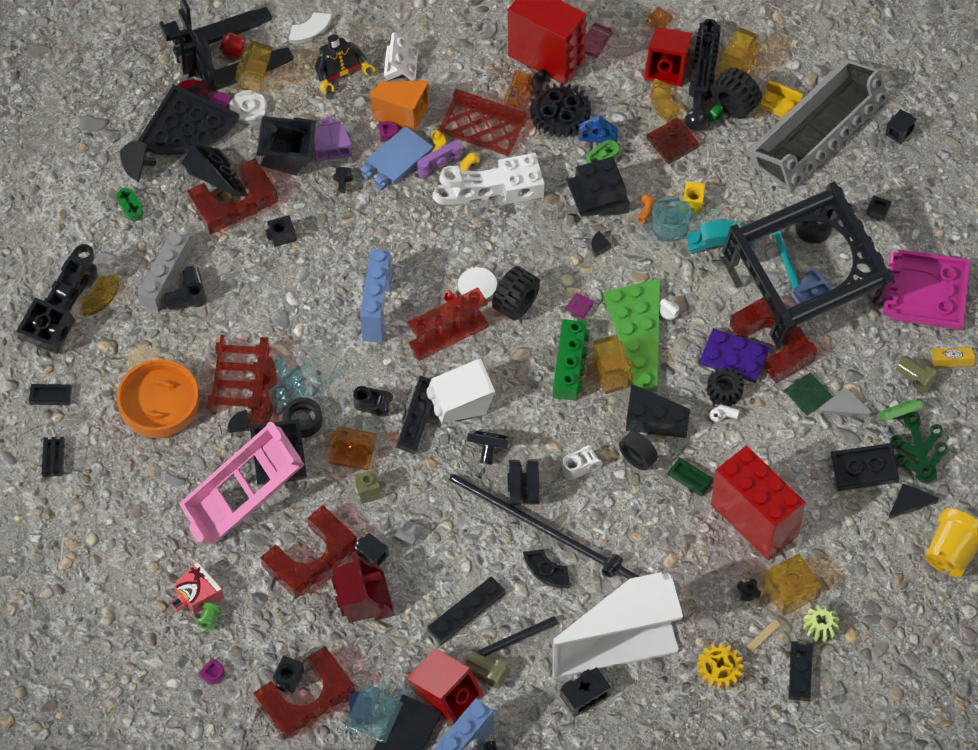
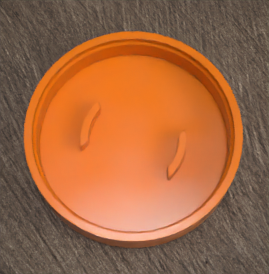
(158, 398)

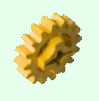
(726, 673)

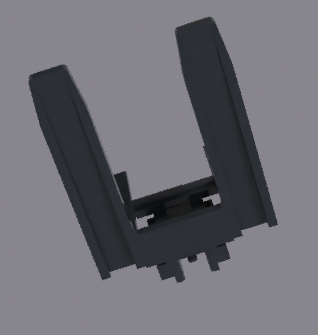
(194, 51)

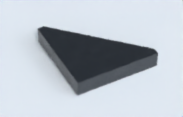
(910, 500)

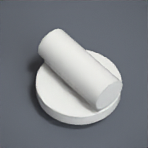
(668, 309)

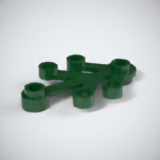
(920, 449)

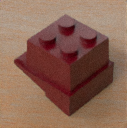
(362, 590)

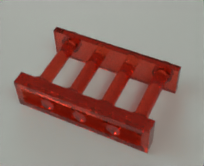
(448, 324)
(256, 385)

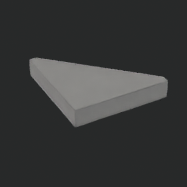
(845, 404)

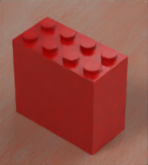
(547, 36)
(757, 502)

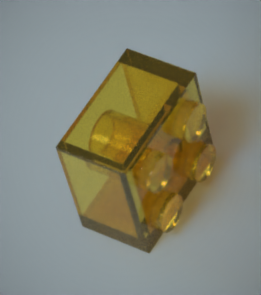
(741, 51)
(253, 66)
(611, 364)
(791, 584)

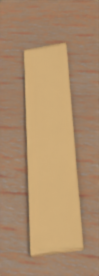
(763, 635)

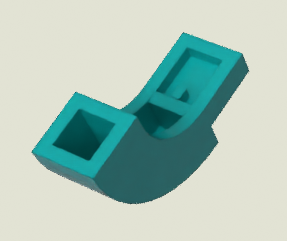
(711, 234)

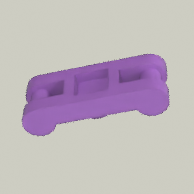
(439, 158)

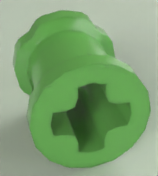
(209, 616)

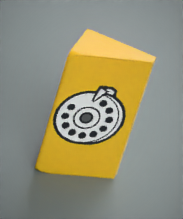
(952, 357)

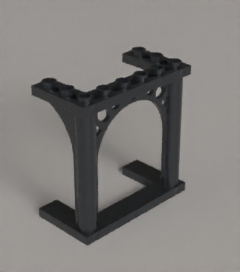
(832, 208)

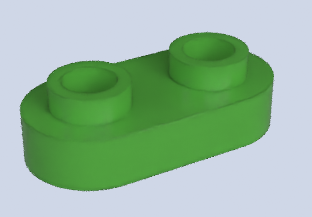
(600, 151)

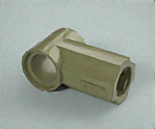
(921, 377)
(491, 671)

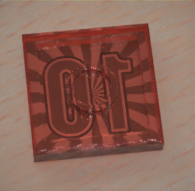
(673, 140)

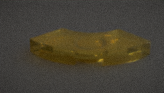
(662, 100)
(101, 295)

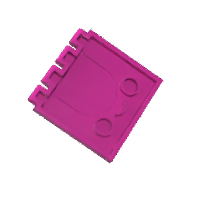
(927, 289)

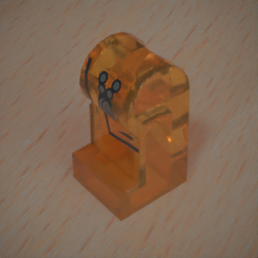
(518, 89)

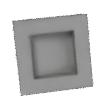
(408, 533)

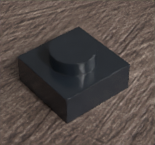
(878, 207)

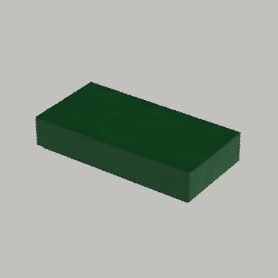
(690, 476)

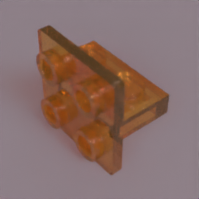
(352, 448)

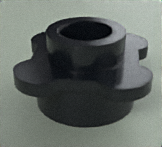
(749, 595)

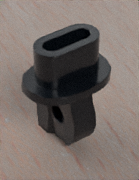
(342, 175)

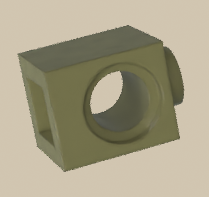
(367, 486)

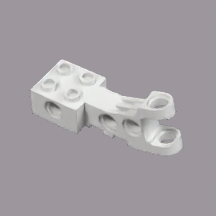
(514, 179)

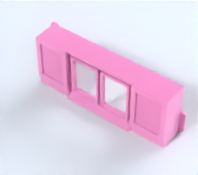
(207, 507)

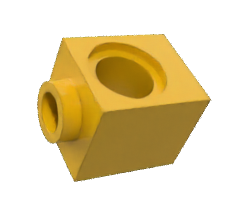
(694, 191)

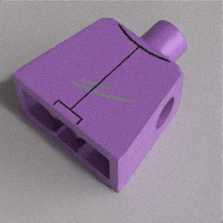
(331, 140)

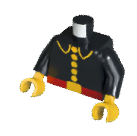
(338, 59)

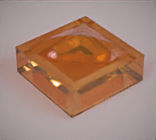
(659, 18)

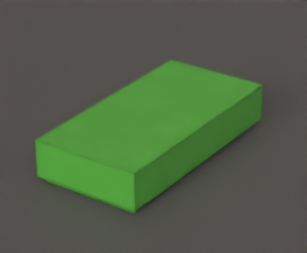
(900, 409)

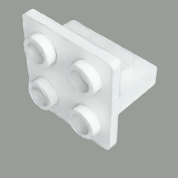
(400, 58)

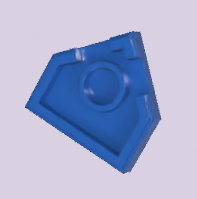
(597, 130)

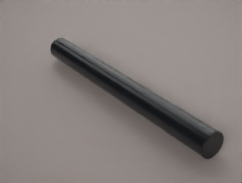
(518, 636)

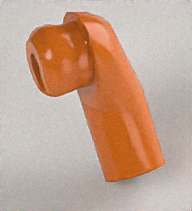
(647, 210)

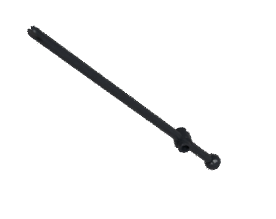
(611, 565)

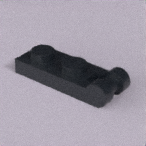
(800, 672)

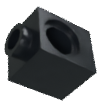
(900, 126)
(281, 224)
(371, 549)
(288, 666)

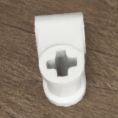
(584, 462)

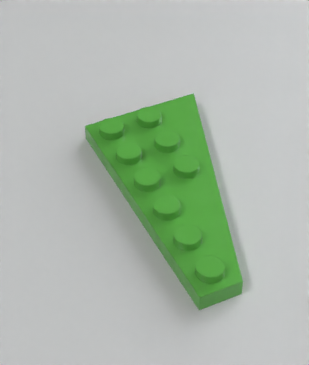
(636, 323)

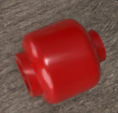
(233, 45)

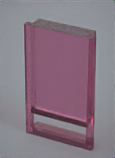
(597, 40)

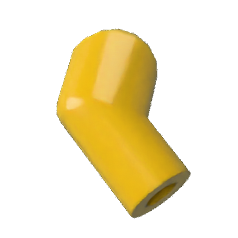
(438, 139)
(470, 159)

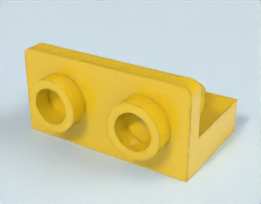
(779, 99)

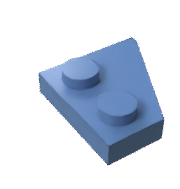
(811, 287)

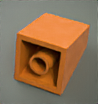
(400, 102)

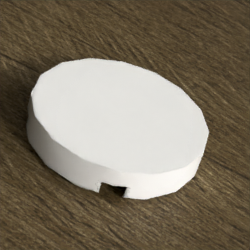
(249, 105)
(478, 278)

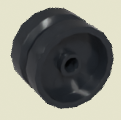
(523, 482)

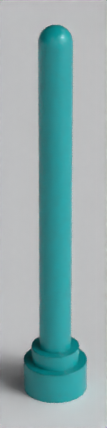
(786, 259)

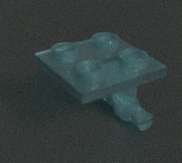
(288, 388)
(374, 712)

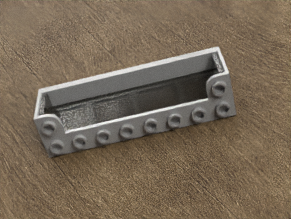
(819, 123)

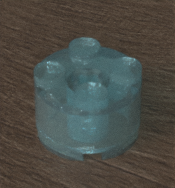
(671, 219)

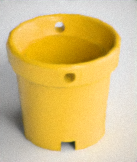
(953, 542)

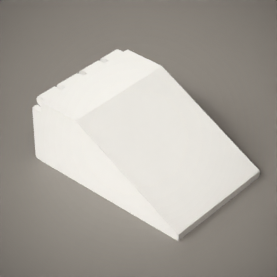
(622, 628)

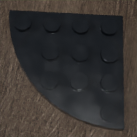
(186, 121)

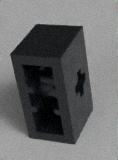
(580, 701)

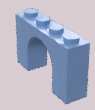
(377, 283)
(474, 725)

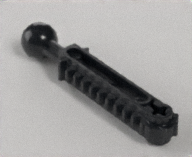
(703, 73)

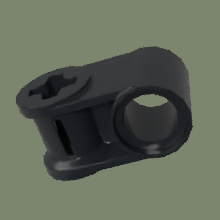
(374, 400)

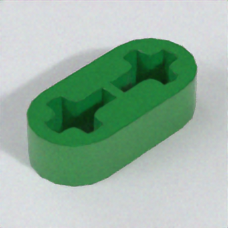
(133, 202)

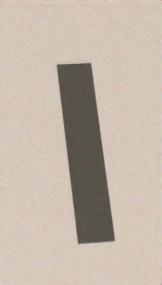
(733, 274)

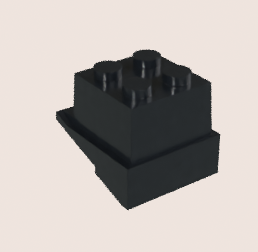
(285, 143)
(599, 189)
(293, 432)

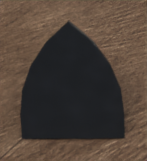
(134, 158)

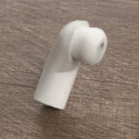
(722, 412)

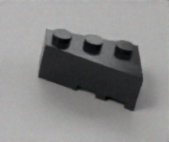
(656, 414)

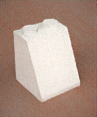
(461, 392)

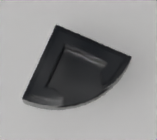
(599, 244)
(238, 422)

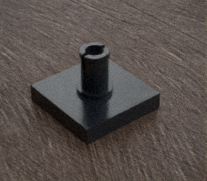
(489, 442)

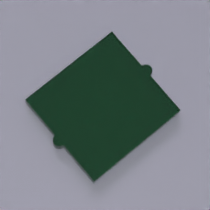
(808, 393)

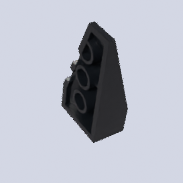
(214, 168)

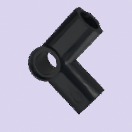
(192, 294)

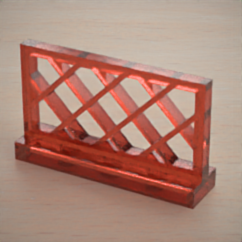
(492, 110)

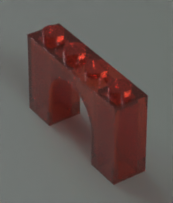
(218, 215)
(785, 362)
(299, 577)
(291, 718)

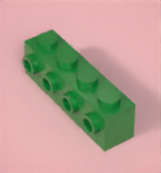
(569, 360)

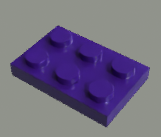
(734, 352)

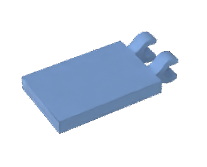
(396, 158)

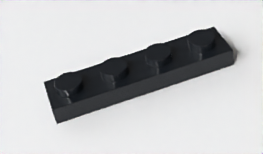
(415, 417)
(466, 610)

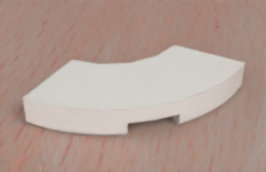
(313, 27)

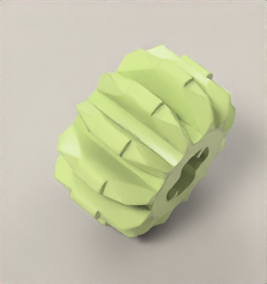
(821, 623)

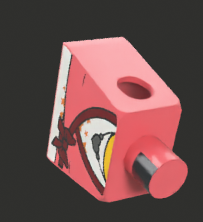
(196, 589)

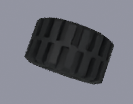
(736, 93)
(515, 293)

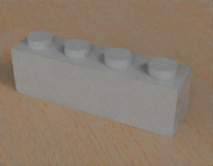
(164, 271)

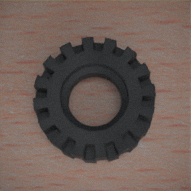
(725, 376)

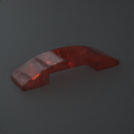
(270, 378)

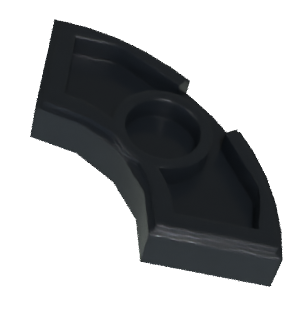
(545, 570)

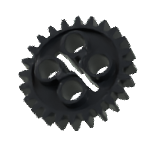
(545, 110)

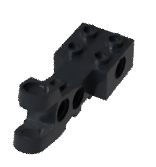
(50, 320)

